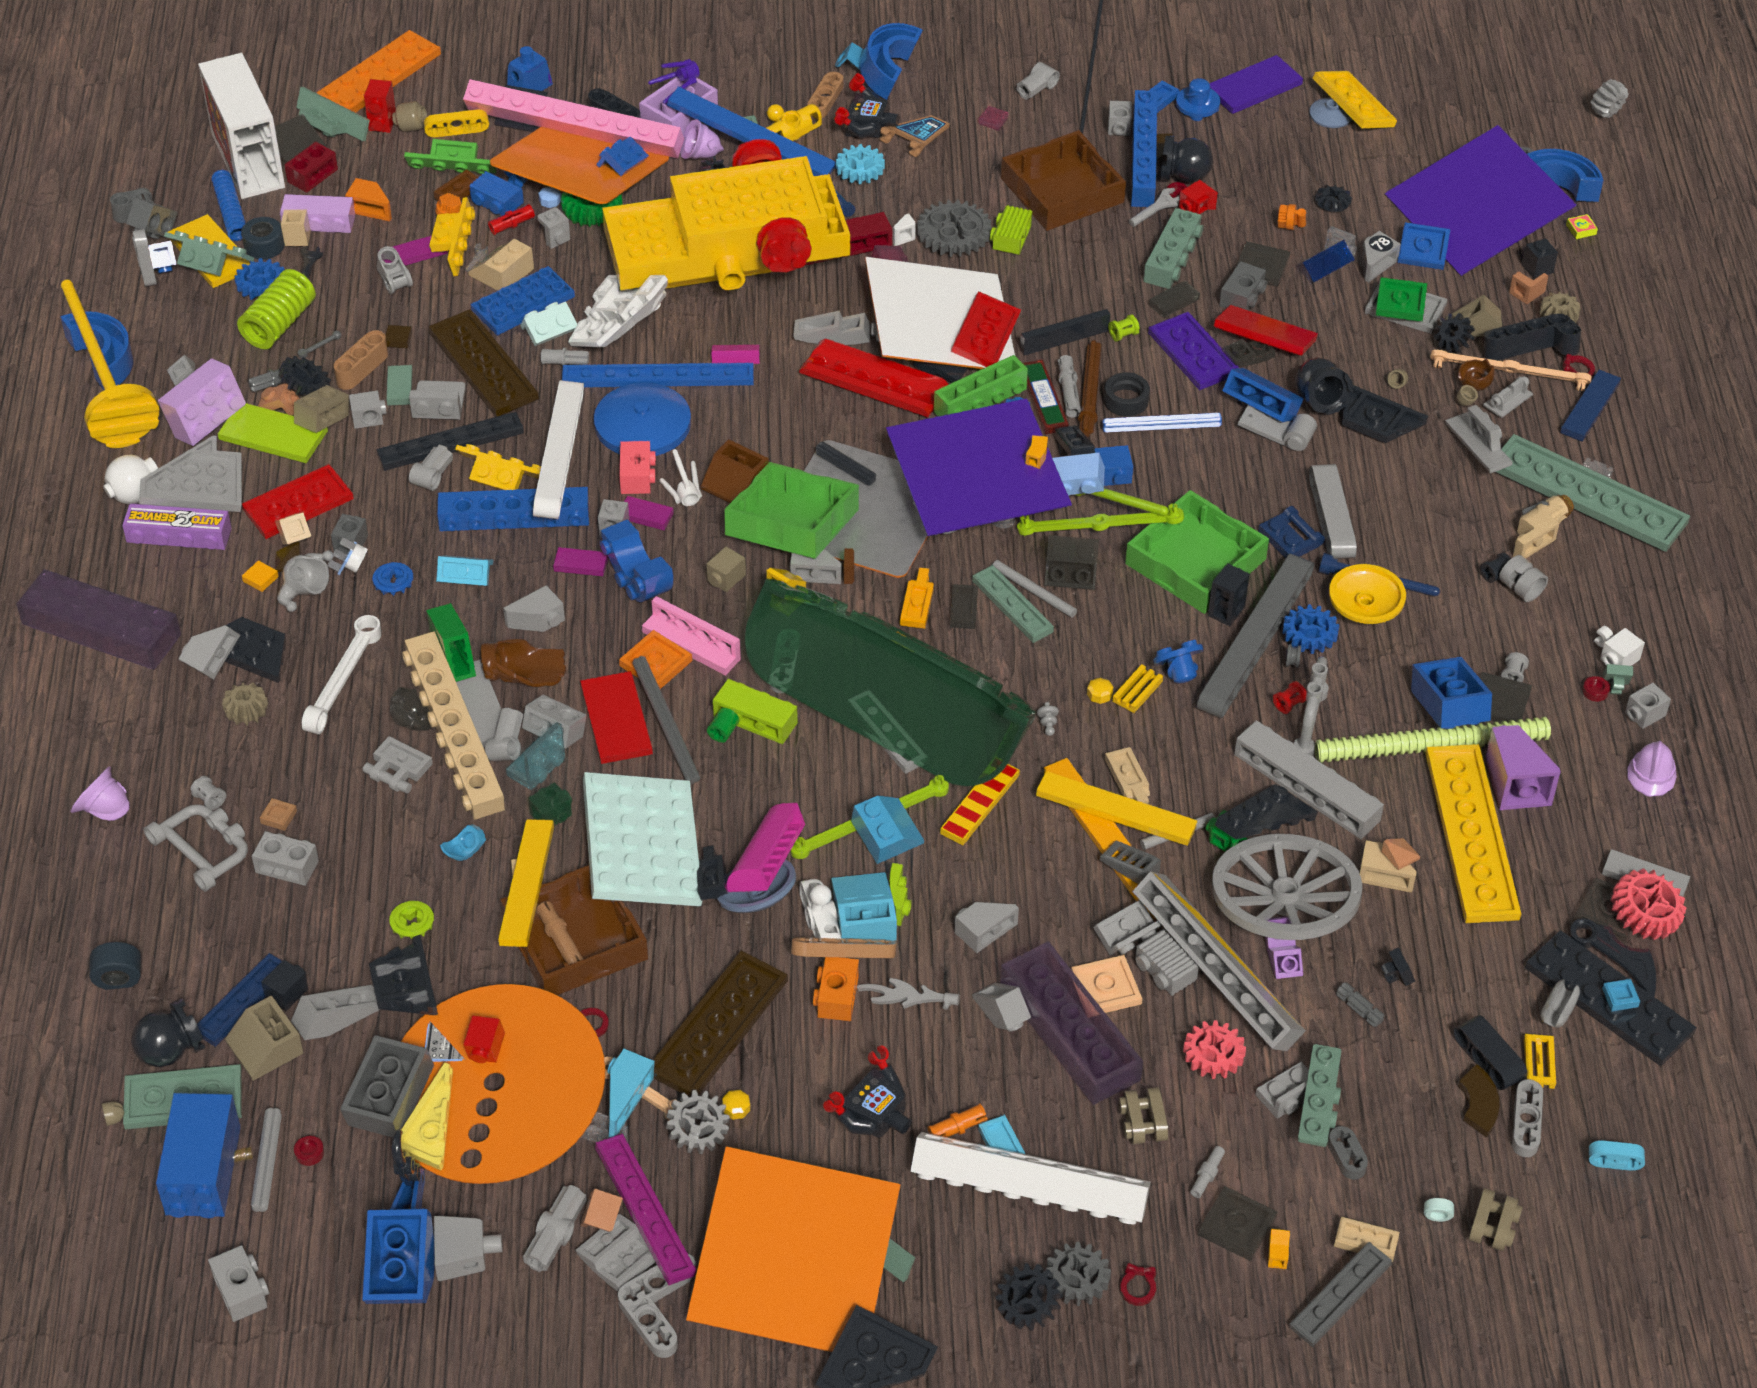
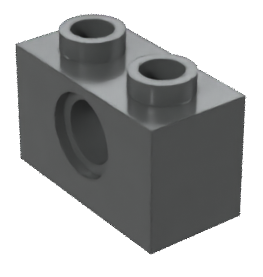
(1243, 287)

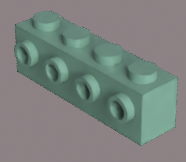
(1173, 248)

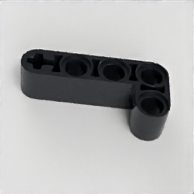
(1533, 335)

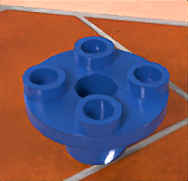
(1198, 100)
(1180, 662)

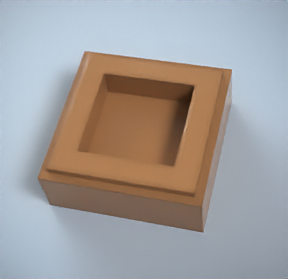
(278, 814)

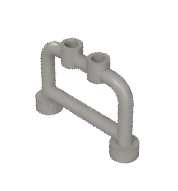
(1316, 692)
(216, 820)

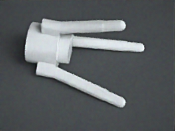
(687, 492)

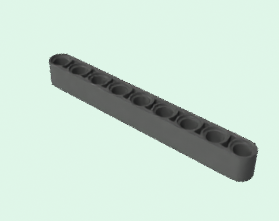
(1255, 636)

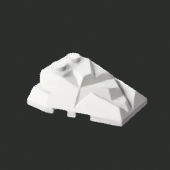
(617, 310)

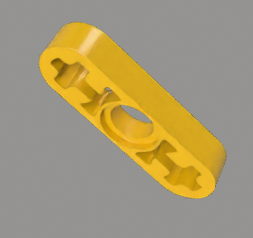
(448, 118)

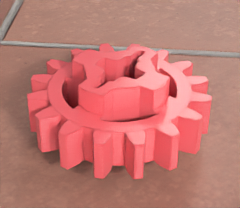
(1214, 1049)

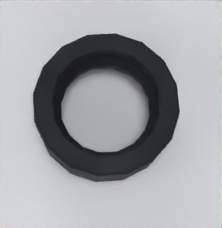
(1122, 406)

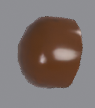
(1476, 374)

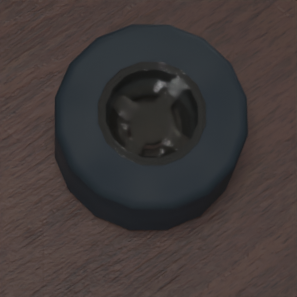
(263, 237)
(115, 965)

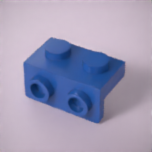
(623, 156)

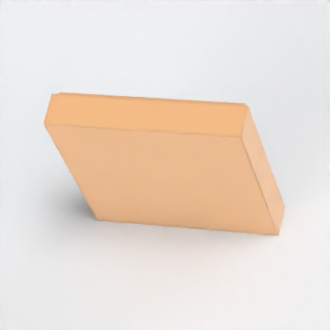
(1110, 983)

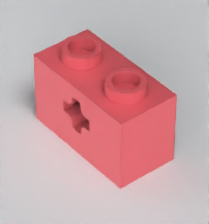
(635, 467)

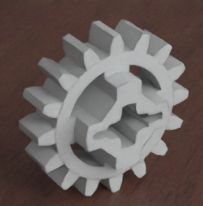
(709, 1125)

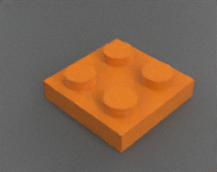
(662, 655)

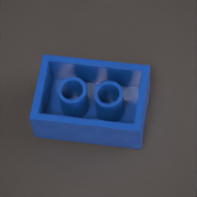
(1451, 692)

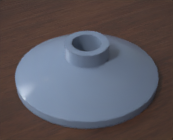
(1329, 114)

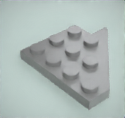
(196, 480)

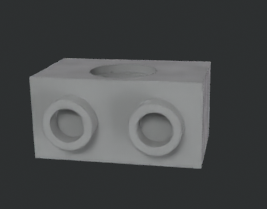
(239, 1298)

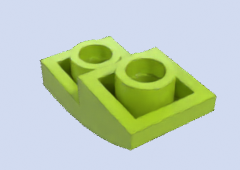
(899, 892)

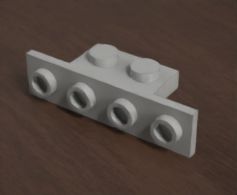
(1480, 437)

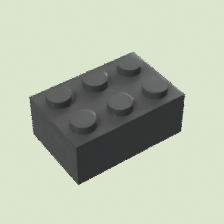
(387, 1086)

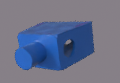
(529, 71)

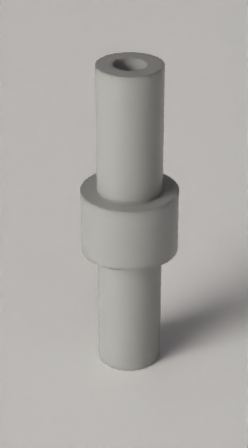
(1207, 1171)

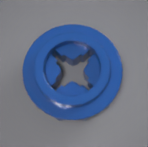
(383, 576)

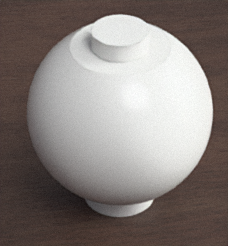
(124, 477)

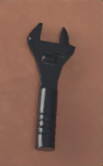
(310, 258)

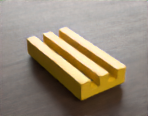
(1134, 678)
(1538, 1039)

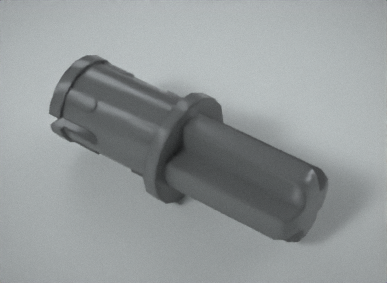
(265, 380)

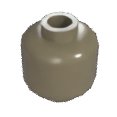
(409, 116)

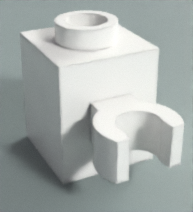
(1620, 648)

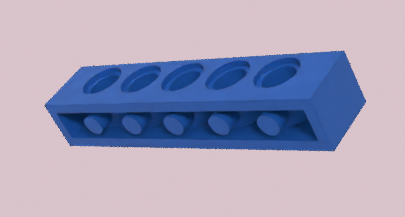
(1144, 148)
(507, 510)

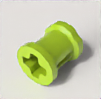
(1114, 325)

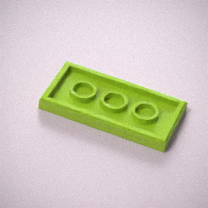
(270, 433)

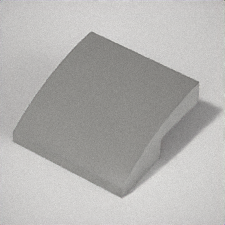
(617, 1254)

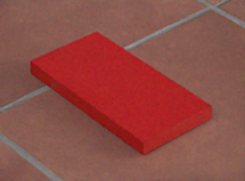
(986, 330)
(1265, 330)
(308, 494)
(616, 717)

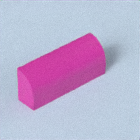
(767, 849)

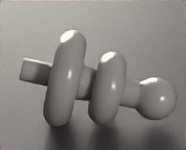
(1048, 717)

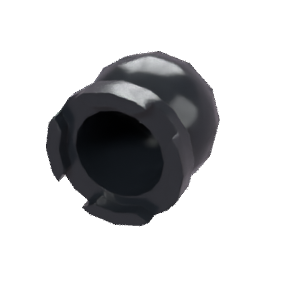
(1187, 159)
(1323, 385)
(164, 1036)

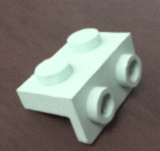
(549, 324)

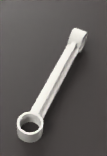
(315, 716)

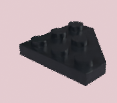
(875, 1354)

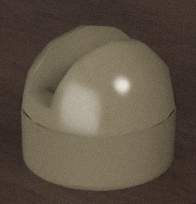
(1393, 378)
(1467, 395)
(112, 1112)

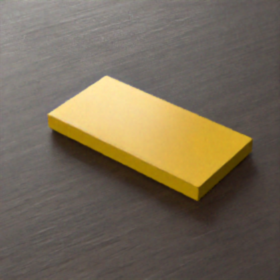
(1355, 99)
(208, 229)

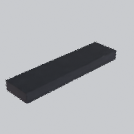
(1065, 332)

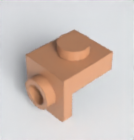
(278, 397)

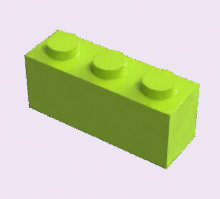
(757, 710)

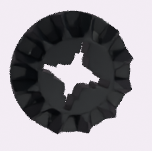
(1326, 200)

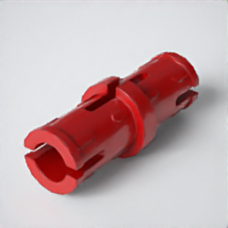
(511, 219)

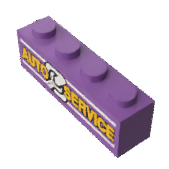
(177, 526)

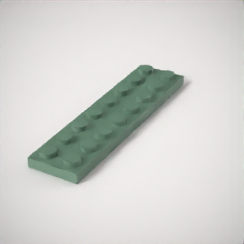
(1593, 493)

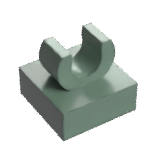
(1618, 677)

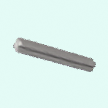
(266, 1160)

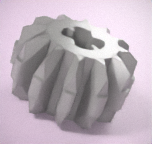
(1609, 98)

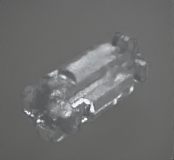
(1598, 467)

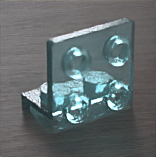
(539, 758)

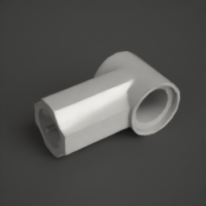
(1040, 77)
(429, 471)
(505, 741)

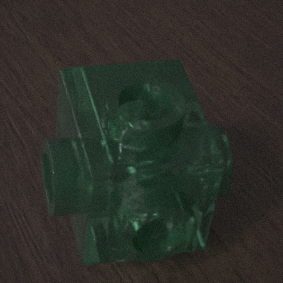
(551, 804)

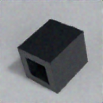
(1539, 258)
(285, 984)

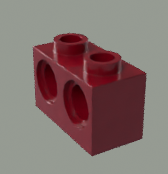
(311, 167)

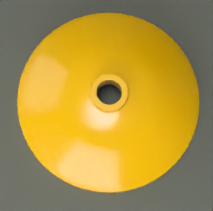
(1367, 593)

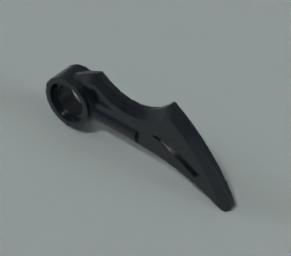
(1636, 962)

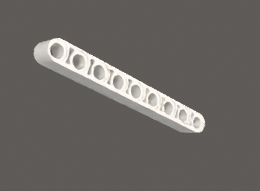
(558, 450)

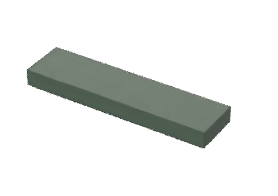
(1013, 603)

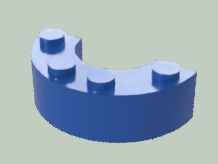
(885, 42)
(1571, 172)
(111, 338)
(633, 568)

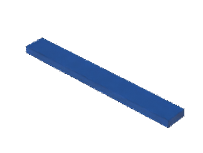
(744, 129)
(663, 374)

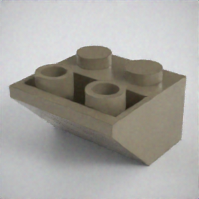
(264, 1038)

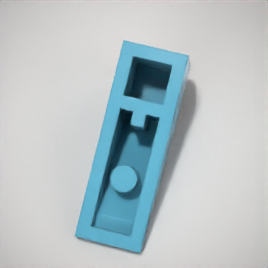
(628, 1082)

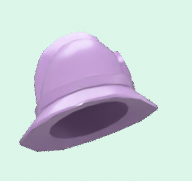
(699, 142)
(1653, 770)
(103, 798)

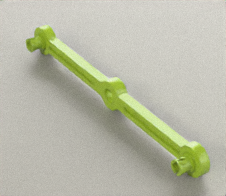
(1100, 521)
(801, 848)

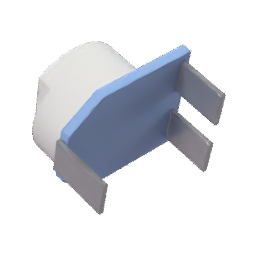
(350, 560)

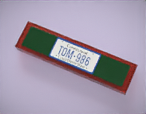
(1044, 397)

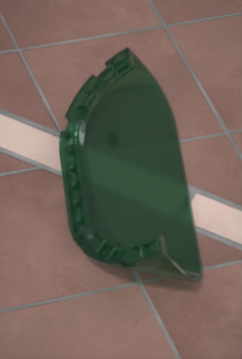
(885, 684)

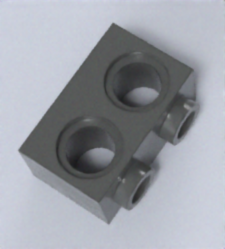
(151, 217)

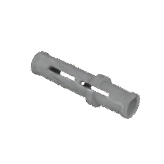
(1068, 379)

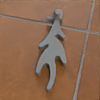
(906, 992)

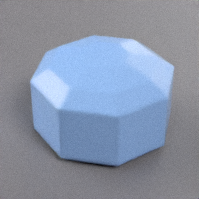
(549, 197)

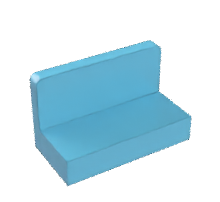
(463, 570)

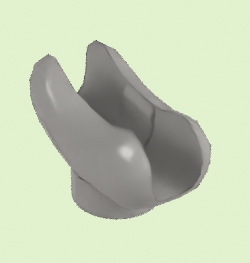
(1559, 1005)

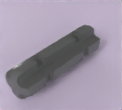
(1360, 1004)

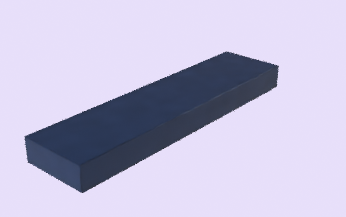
(1590, 405)
(246, 993)

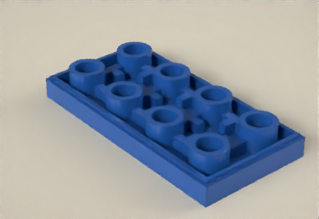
(511, 303)

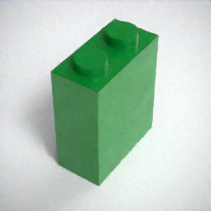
(453, 640)

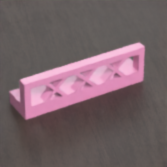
(705, 649)

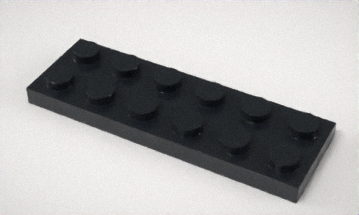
(1648, 1028)

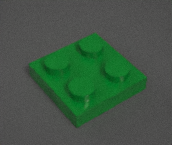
(1401, 299)

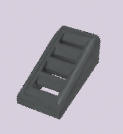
(1131, 871)

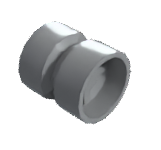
(1523, 578)

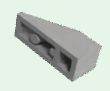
(332, 1011)

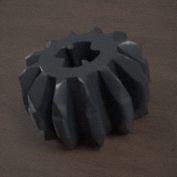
(1461, 336)

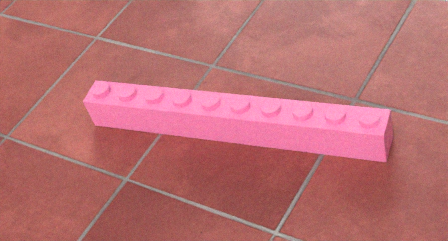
(573, 118)

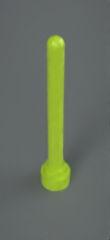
(1131, 501)

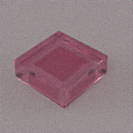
(993, 118)

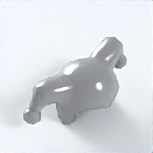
(304, 576)

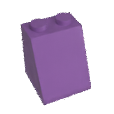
(1519, 770)

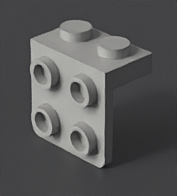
(437, 399)

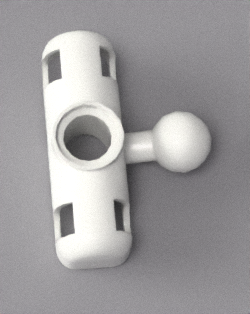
(819, 910)

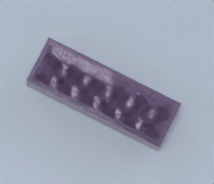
(99, 619)
(1073, 1024)

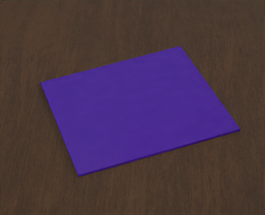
(1485, 196)
(974, 467)

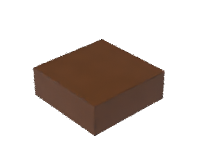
(848, 565)

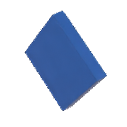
(1424, 246)

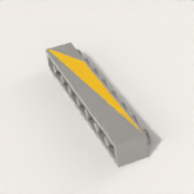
(1219, 961)

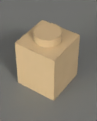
(295, 227)

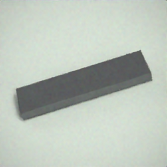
(1340, 1294)

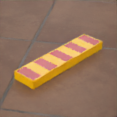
(978, 805)

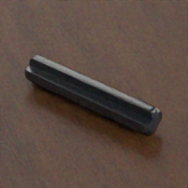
(846, 463)

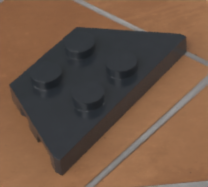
(1379, 416)
(257, 649)
(404, 981)

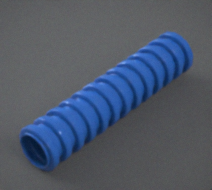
(228, 204)

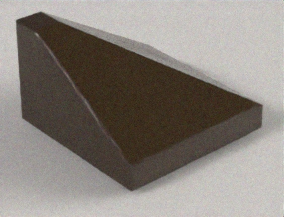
(285, 554)

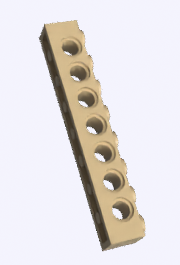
(431, 667)

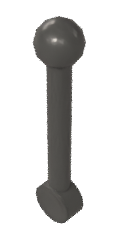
(304, 352)

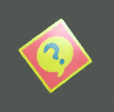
(1581, 226)

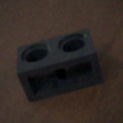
(1228, 594)

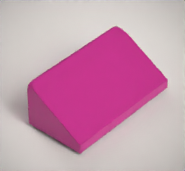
(736, 354)

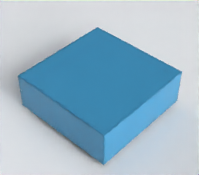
(1621, 995)

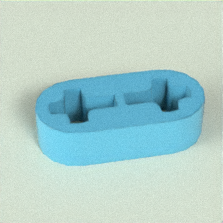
(1616, 1155)

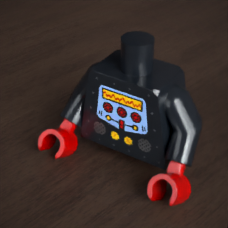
(866, 113)
(874, 1103)

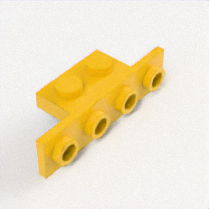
(451, 234)
(497, 472)

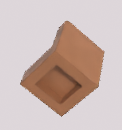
(1526, 288)
(601, 1210)

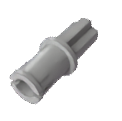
(564, 357)

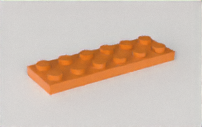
(390, 63)

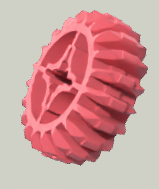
(1644, 890)

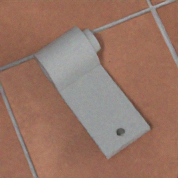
(1290, 434)

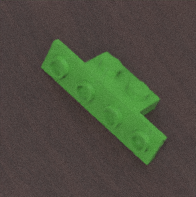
(451, 155)

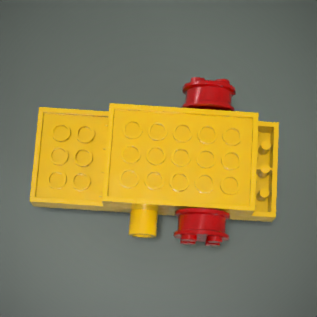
(730, 223)

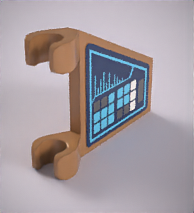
(918, 131)

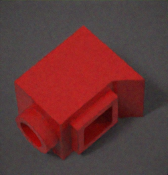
(1198, 198)

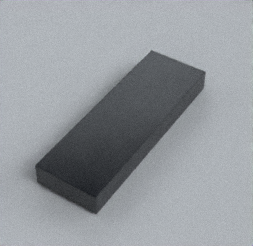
(1073, 440)

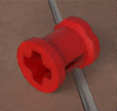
(1291, 691)

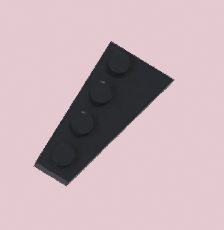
(1265, 811)

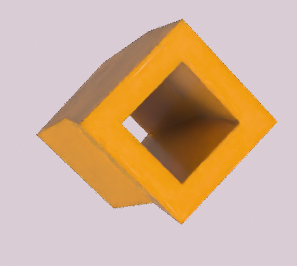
(1037, 452)
(1278, 1249)

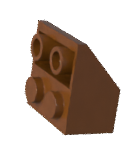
(732, 470)

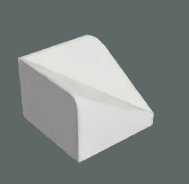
(904, 230)

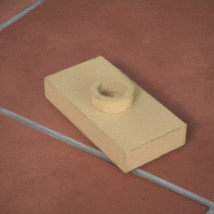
(1354, 1235)

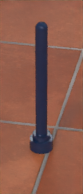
(1330, 565)

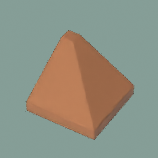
(1399, 852)

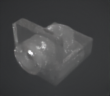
(1335, 235)

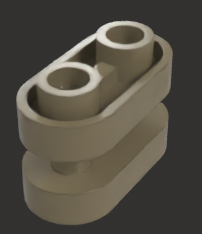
(1135, 1127)
(1509, 1213)

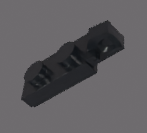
(711, 875)

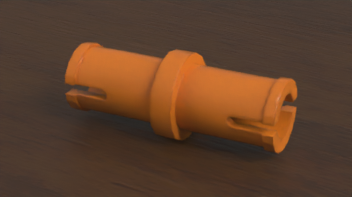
(959, 1122)

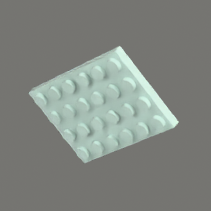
(641, 839)

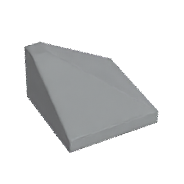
(181, 369)

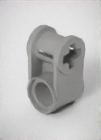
(394, 274)

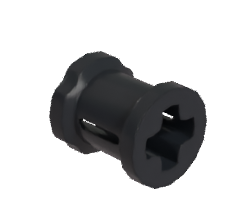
(1492, 569)

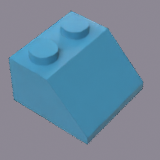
(885, 827)

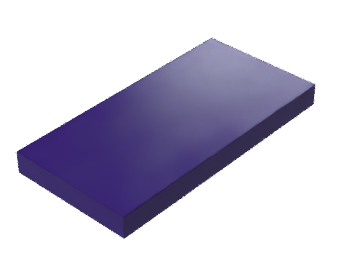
(1255, 84)
(1192, 350)

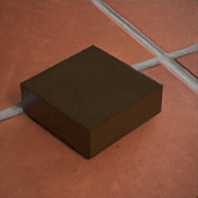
(398, 336)

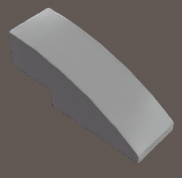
(832, 326)

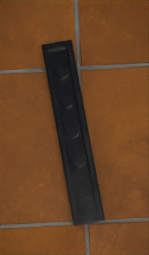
(473, 434)

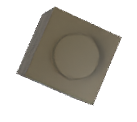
(726, 569)

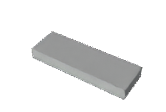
(1620, 864)

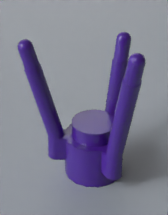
(687, 72)

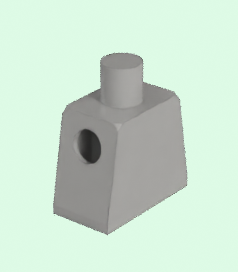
(462, 1246)

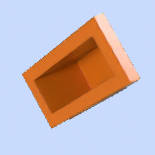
(369, 199)

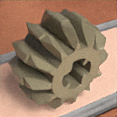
(1560, 304)
(245, 703)

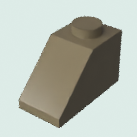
(1483, 315)

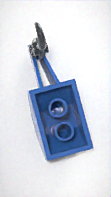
(400, 1240)

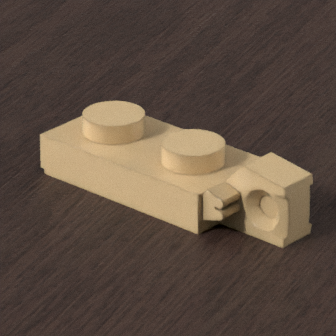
(1128, 774)

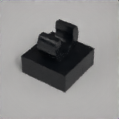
(1397, 968)

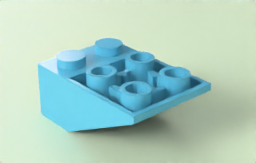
(865, 907)

